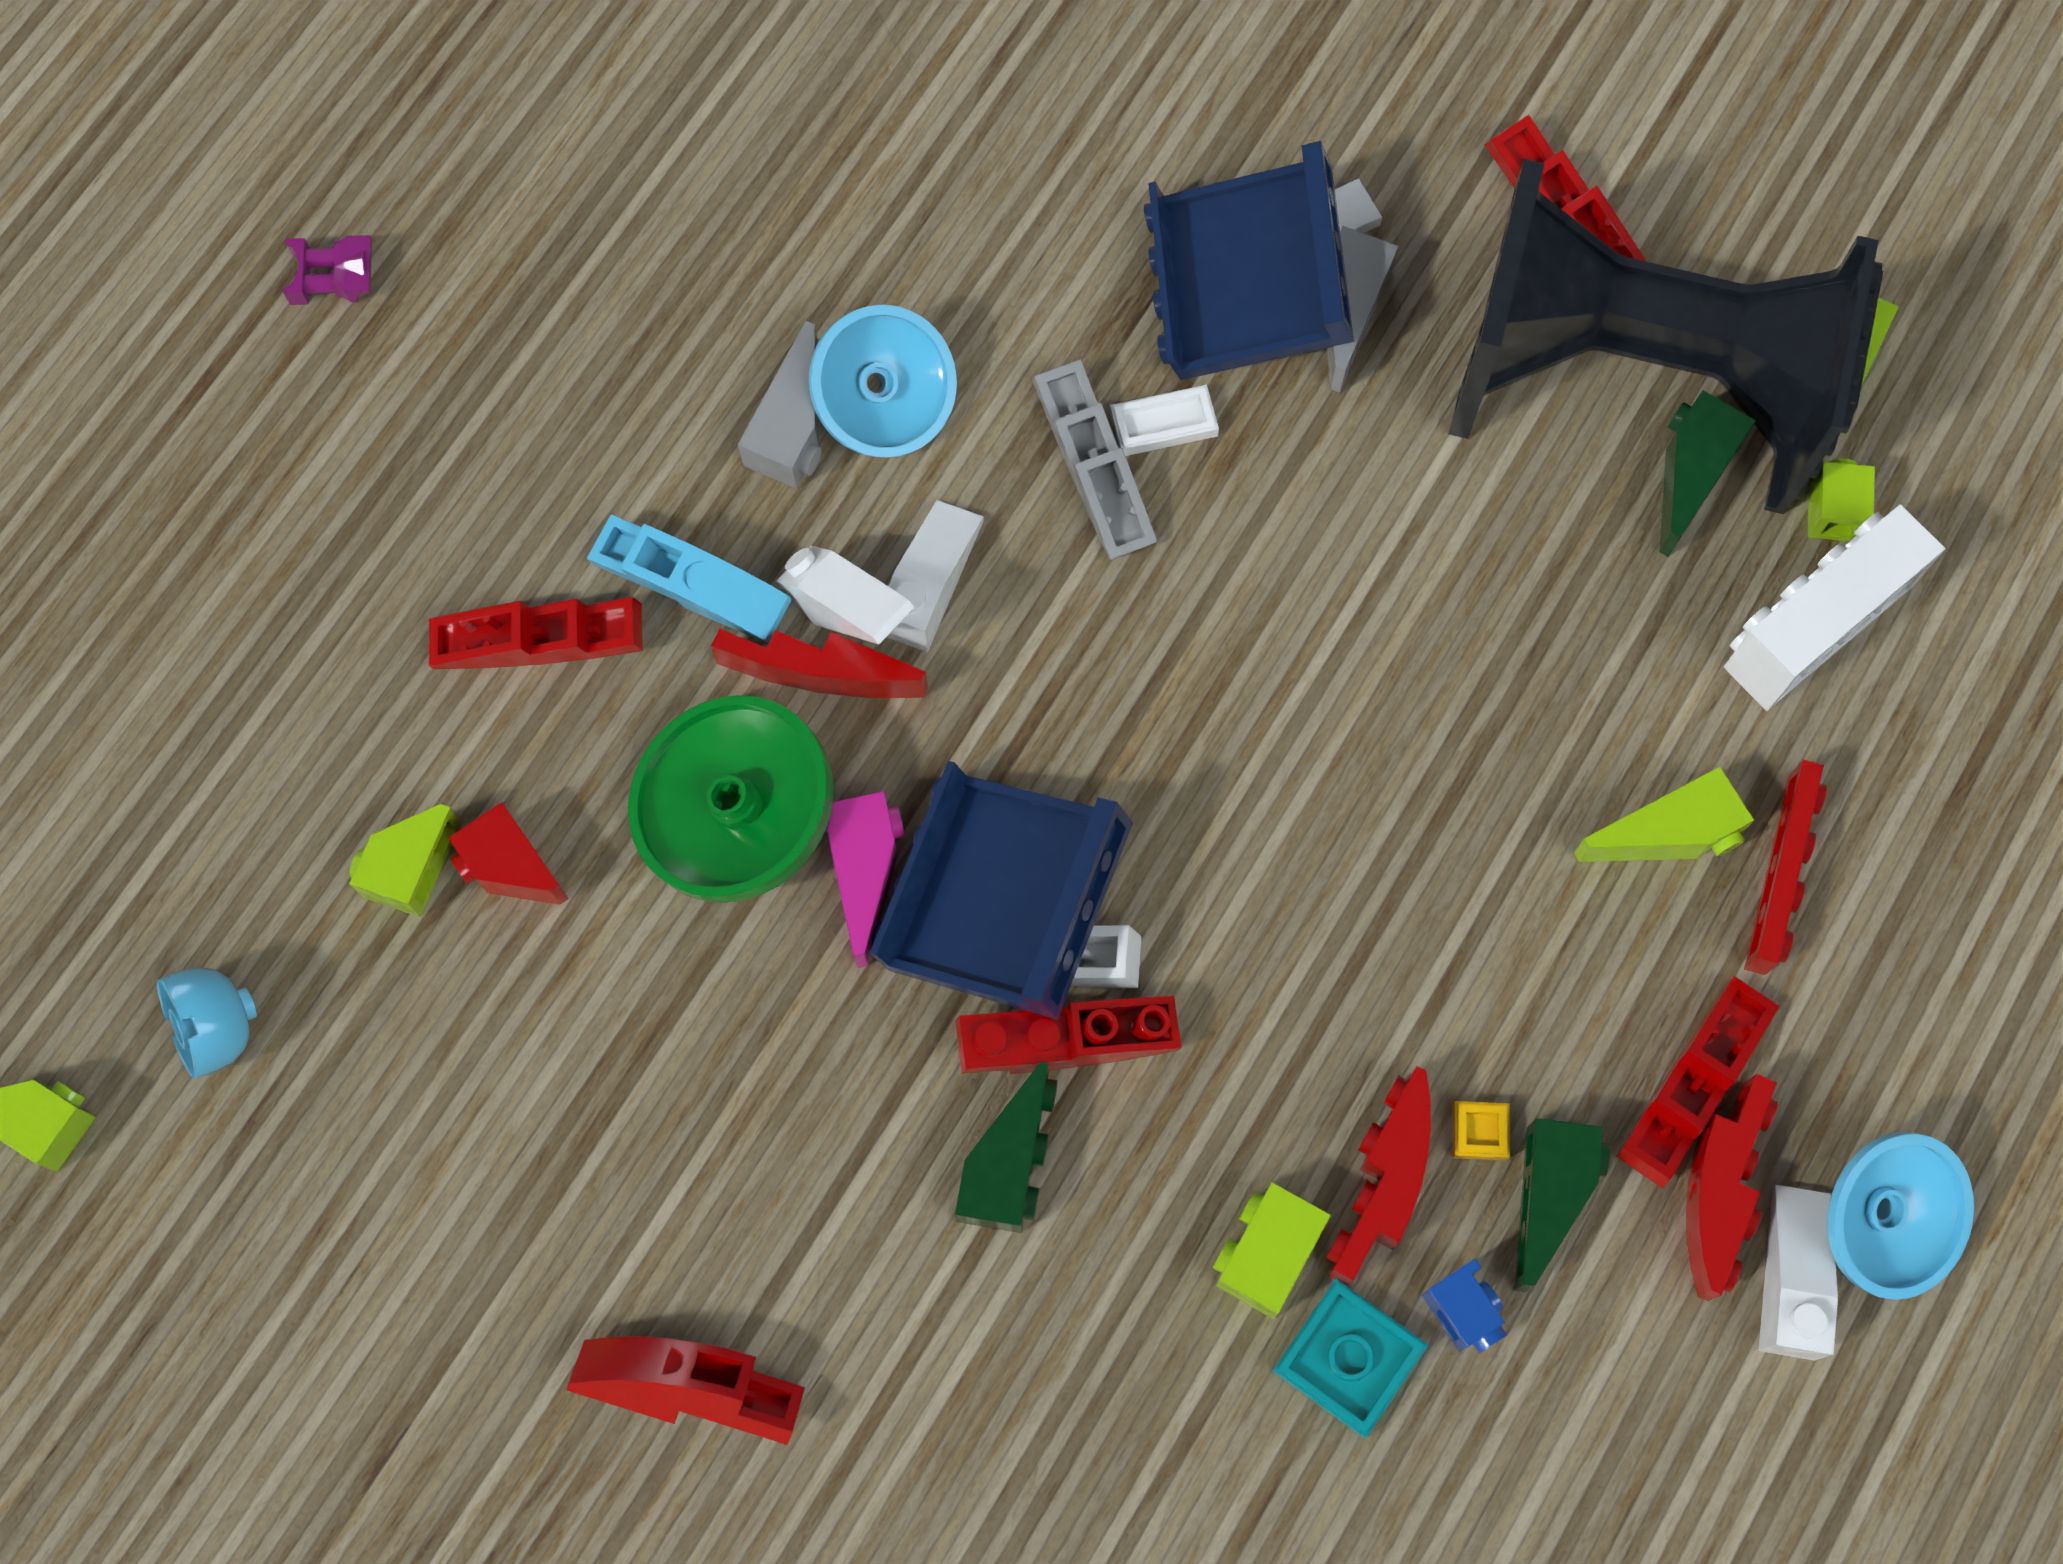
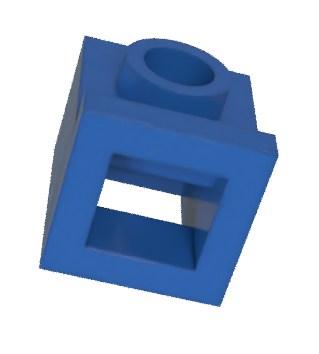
(1467, 1309)

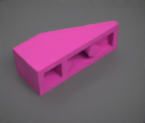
(864, 860)

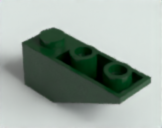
(999, 1168)

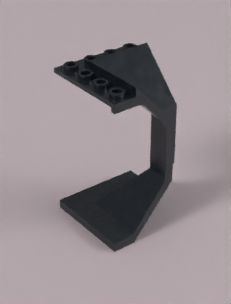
(1779, 347)

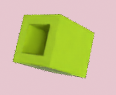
(1840, 499)

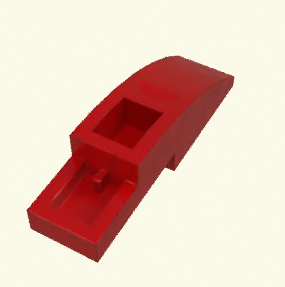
(1080, 1037)
(1397, 1159)
(1717, 1204)
(686, 1376)

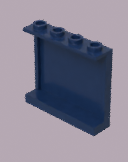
(1249, 268)
(1001, 891)

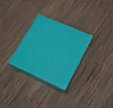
(1350, 1358)

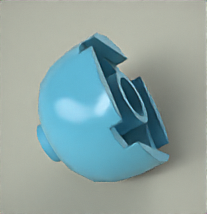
(206, 1018)

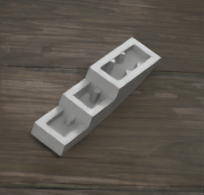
(1094, 460)

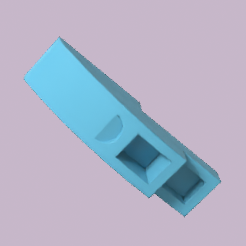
(690, 577)

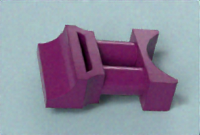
(351, 272)

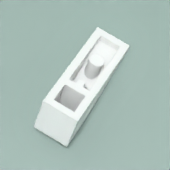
(932, 571)
(842, 595)
(1799, 1277)

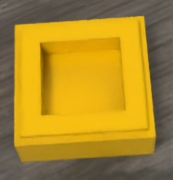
(1481, 1130)

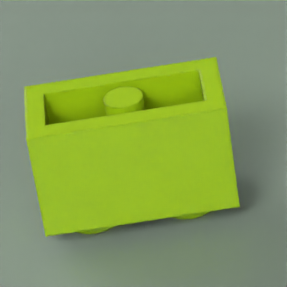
(1271, 1250)

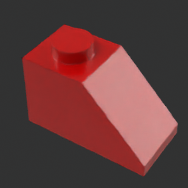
(503, 859)

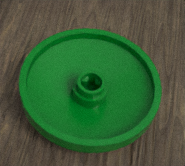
(730, 799)

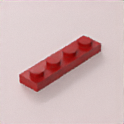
(1781, 888)

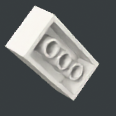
(1831, 605)

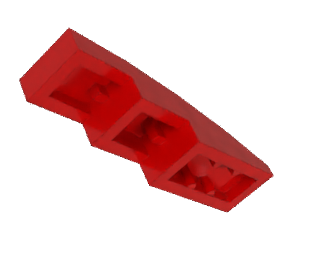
(1561, 184)
(535, 635)
(837, 669)
(1698, 1082)

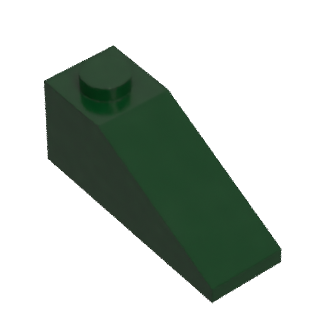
(1695, 459)
(1558, 1179)

